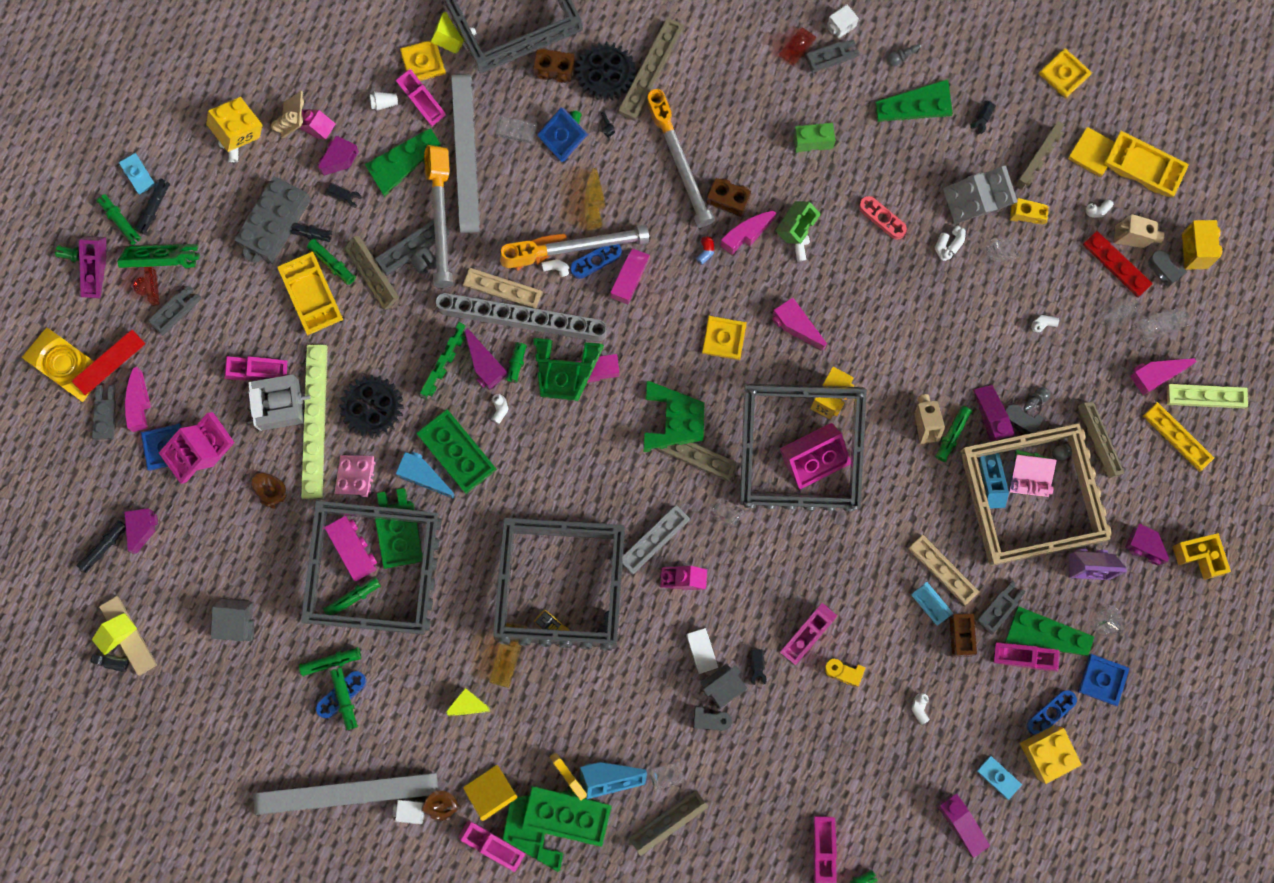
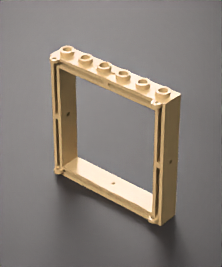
(1085, 474)

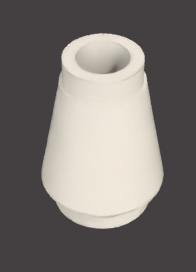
(382, 100)

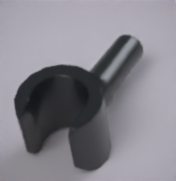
(609, 128)

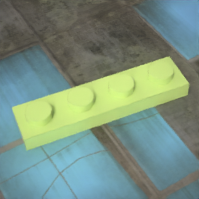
(1207, 396)

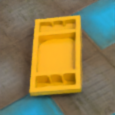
(1146, 165)
(310, 293)
(58, 361)

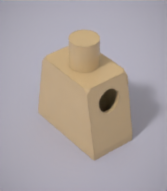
(1137, 232)
(928, 420)

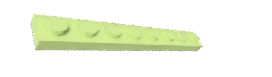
(314, 422)

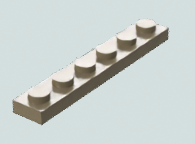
(651, 69)

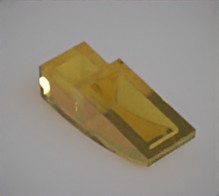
(594, 201)
(506, 661)

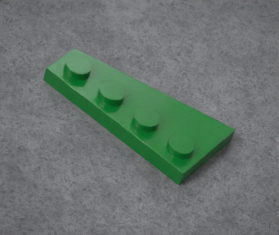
(917, 104)
(400, 161)
(448, 356)
(1039, 631)

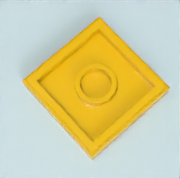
(423, 60)
(1065, 73)
(1092, 152)
(724, 338)
(490, 792)

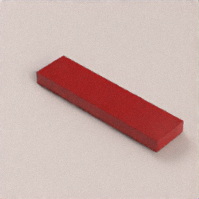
(108, 362)

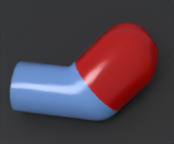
(708, 249)

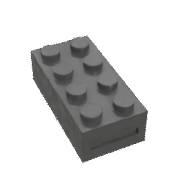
(272, 221)

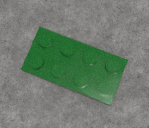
(456, 451)
(566, 816)

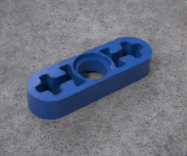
(598, 252)
(333, 709)
(1036, 718)

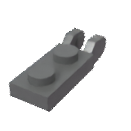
(831, 55)
(174, 311)
(104, 414)
(999, 609)

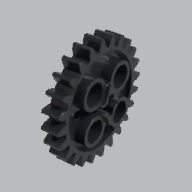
(606, 55)
(361, 421)

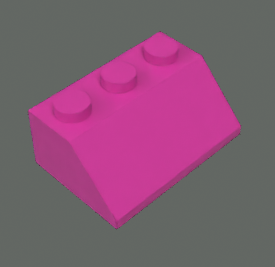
(816, 455)

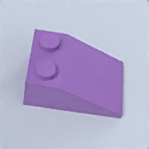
(1095, 565)

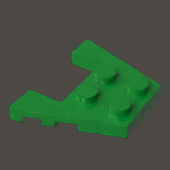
(564, 378)
(682, 418)
(528, 840)

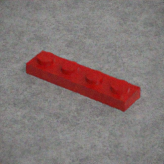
(1117, 264)

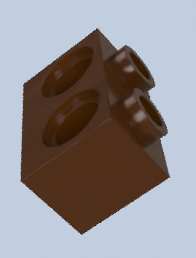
(555, 60)
(726, 202)
(963, 635)

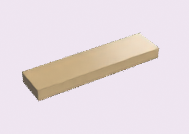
(502, 288)
(943, 570)
(134, 644)

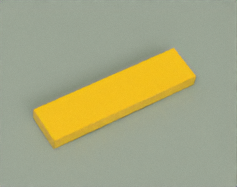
(1178, 436)

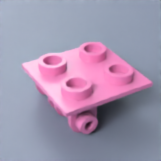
(355, 475)
(1033, 475)

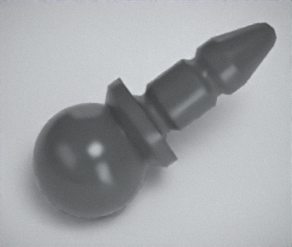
(895, 58)
(1041, 395)
(1062, 452)

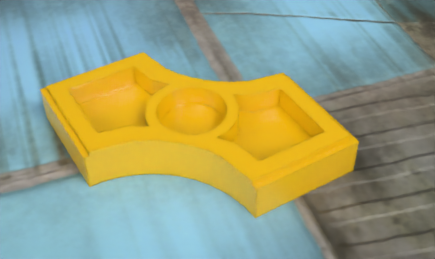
(568, 776)

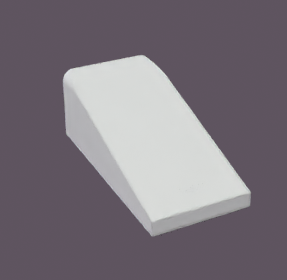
(702, 651)

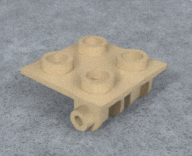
(291, 117)

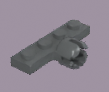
(413, 250)

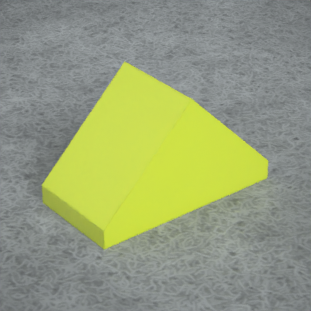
(447, 35)
(113, 633)
(467, 704)

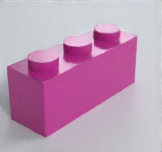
(351, 548)

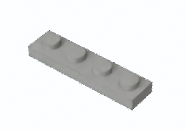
(655, 539)

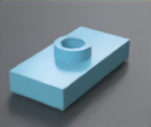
(137, 173)
(932, 603)
(999, 777)

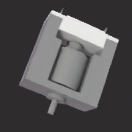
(283, 401)

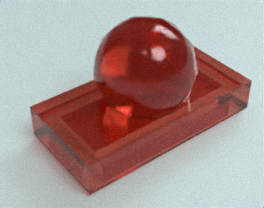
(797, 46)
(148, 286)

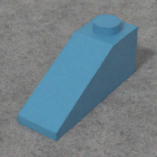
(417, 471)
(994, 480)
(607, 778)

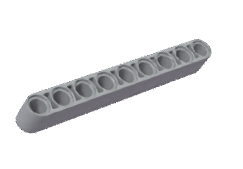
(465, 153)
(514, 311)
(345, 794)

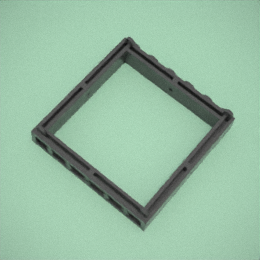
(511, 48)
(808, 501)
(426, 583)
(564, 639)

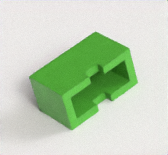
(814, 137)
(797, 222)

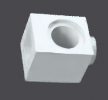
(842, 21)
(408, 812)

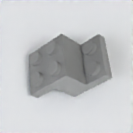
(980, 195)

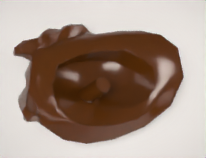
(269, 489)
(440, 805)

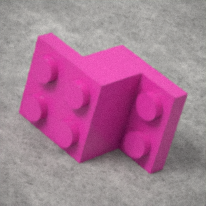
(196, 447)

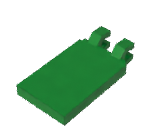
(159, 255)
(398, 539)

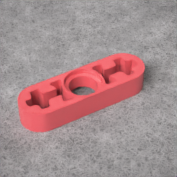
(882, 210)

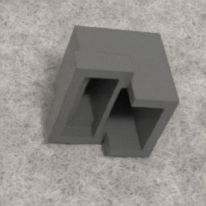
(232, 620)
(723, 685)

